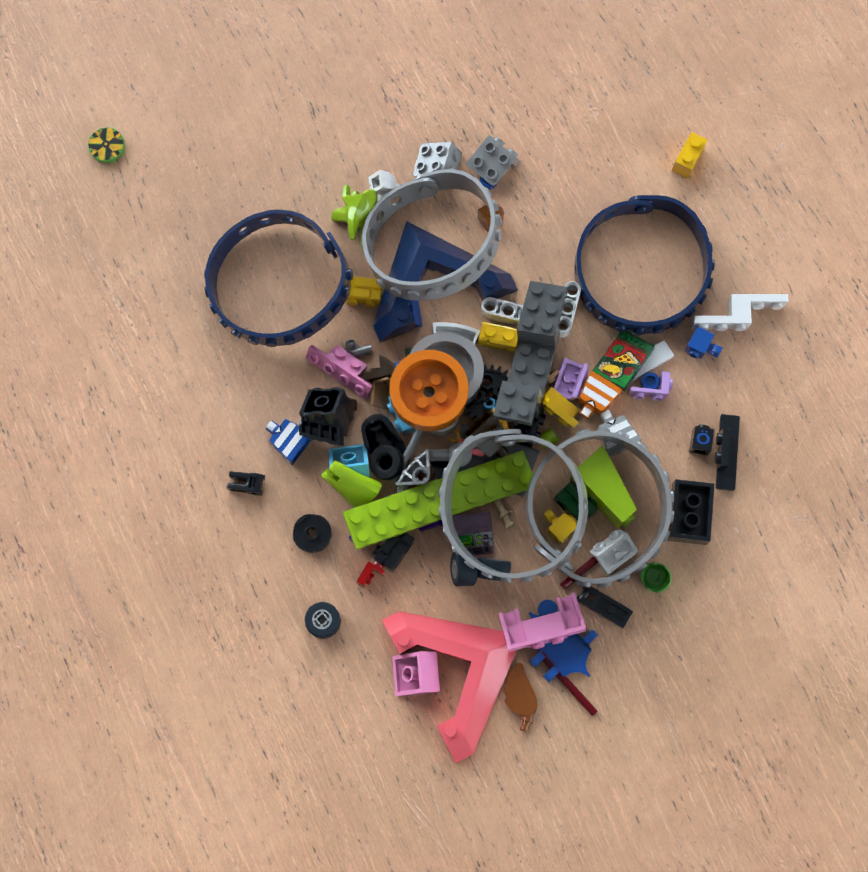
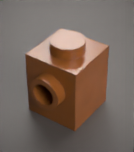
(485, 217)

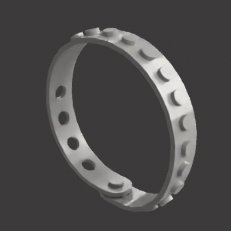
(423, 187)
(507, 438)

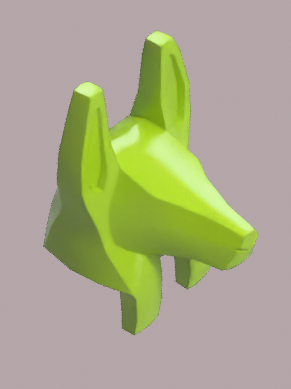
(355, 210)

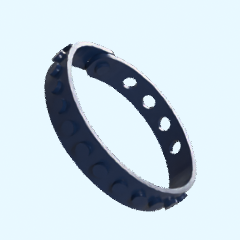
(641, 205)
(253, 224)

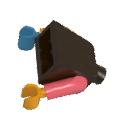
(485, 424)

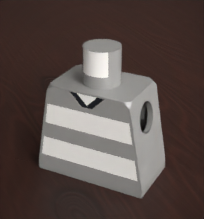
(615, 425)

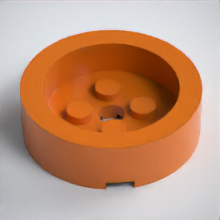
(430, 370)

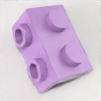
(570, 379)

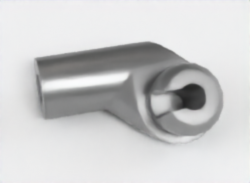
(356, 350)

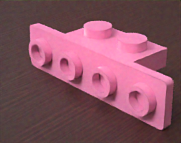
(342, 367)

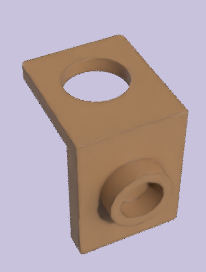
(380, 393)

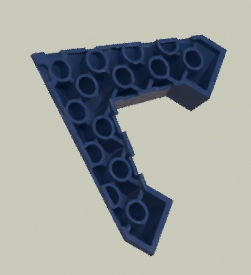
(423, 251)

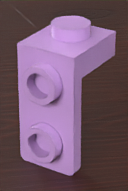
(656, 394)

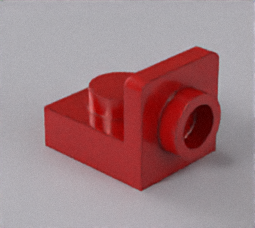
(366, 576)

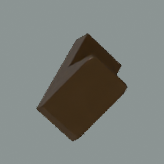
(385, 370)

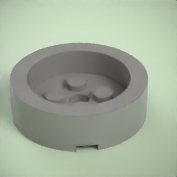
(461, 350)

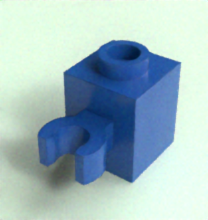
(701, 343)

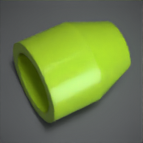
(549, 436)

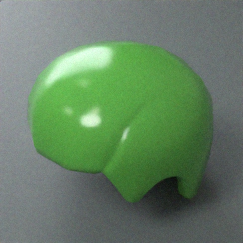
(656, 577)

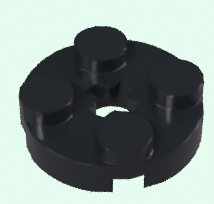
(312, 522)

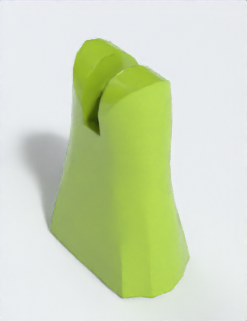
(351, 485)

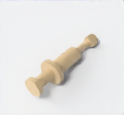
(504, 514)

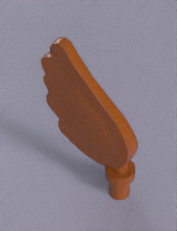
(520, 696)

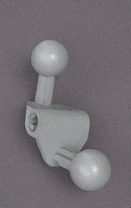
(422, 464)

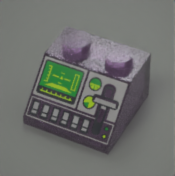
(475, 532)

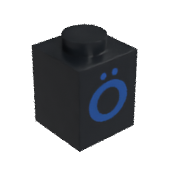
(701, 440)

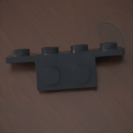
(727, 452)

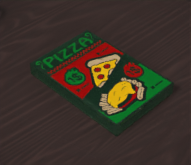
(624, 359)

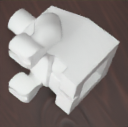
(382, 183)

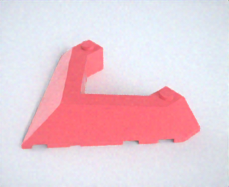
(489, 665)

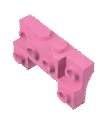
(543, 629)

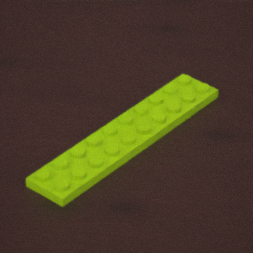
(421, 504)

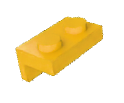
(561, 407)

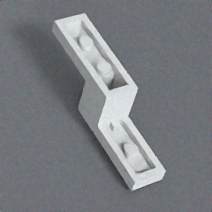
(740, 311)

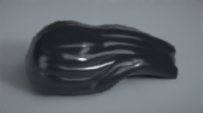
(379, 431)

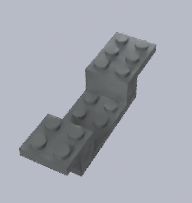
(538, 339)

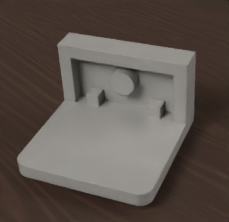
(437, 157)
(492, 160)

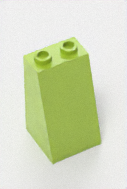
(607, 488)

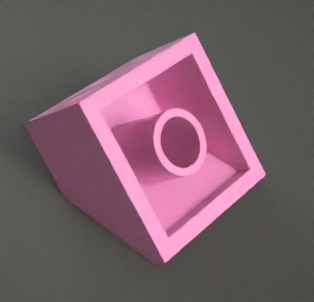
(416, 673)

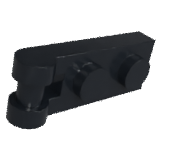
(605, 606)

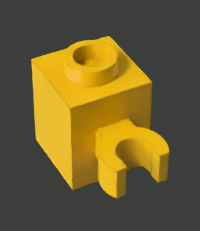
(561, 527)

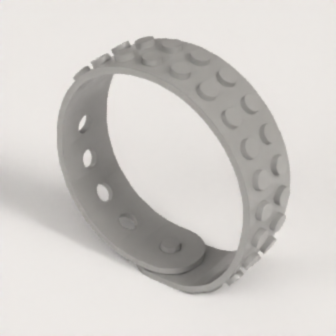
(666, 514)

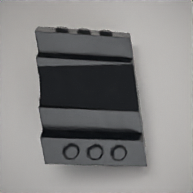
(327, 415)

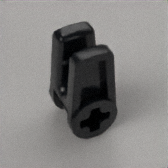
(253, 484)

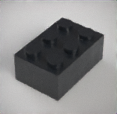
(691, 512)

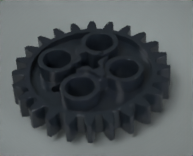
(476, 408)

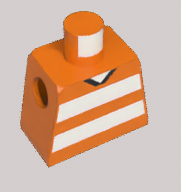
(597, 395)

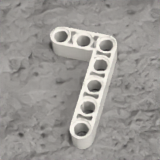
(500, 306)

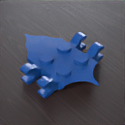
(566, 656)

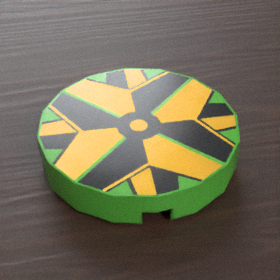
(106, 145)

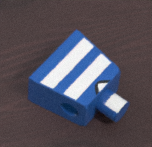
(287, 440)

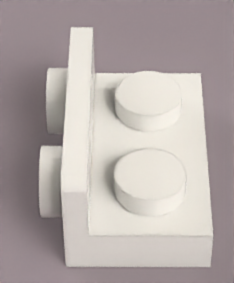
(614, 550)

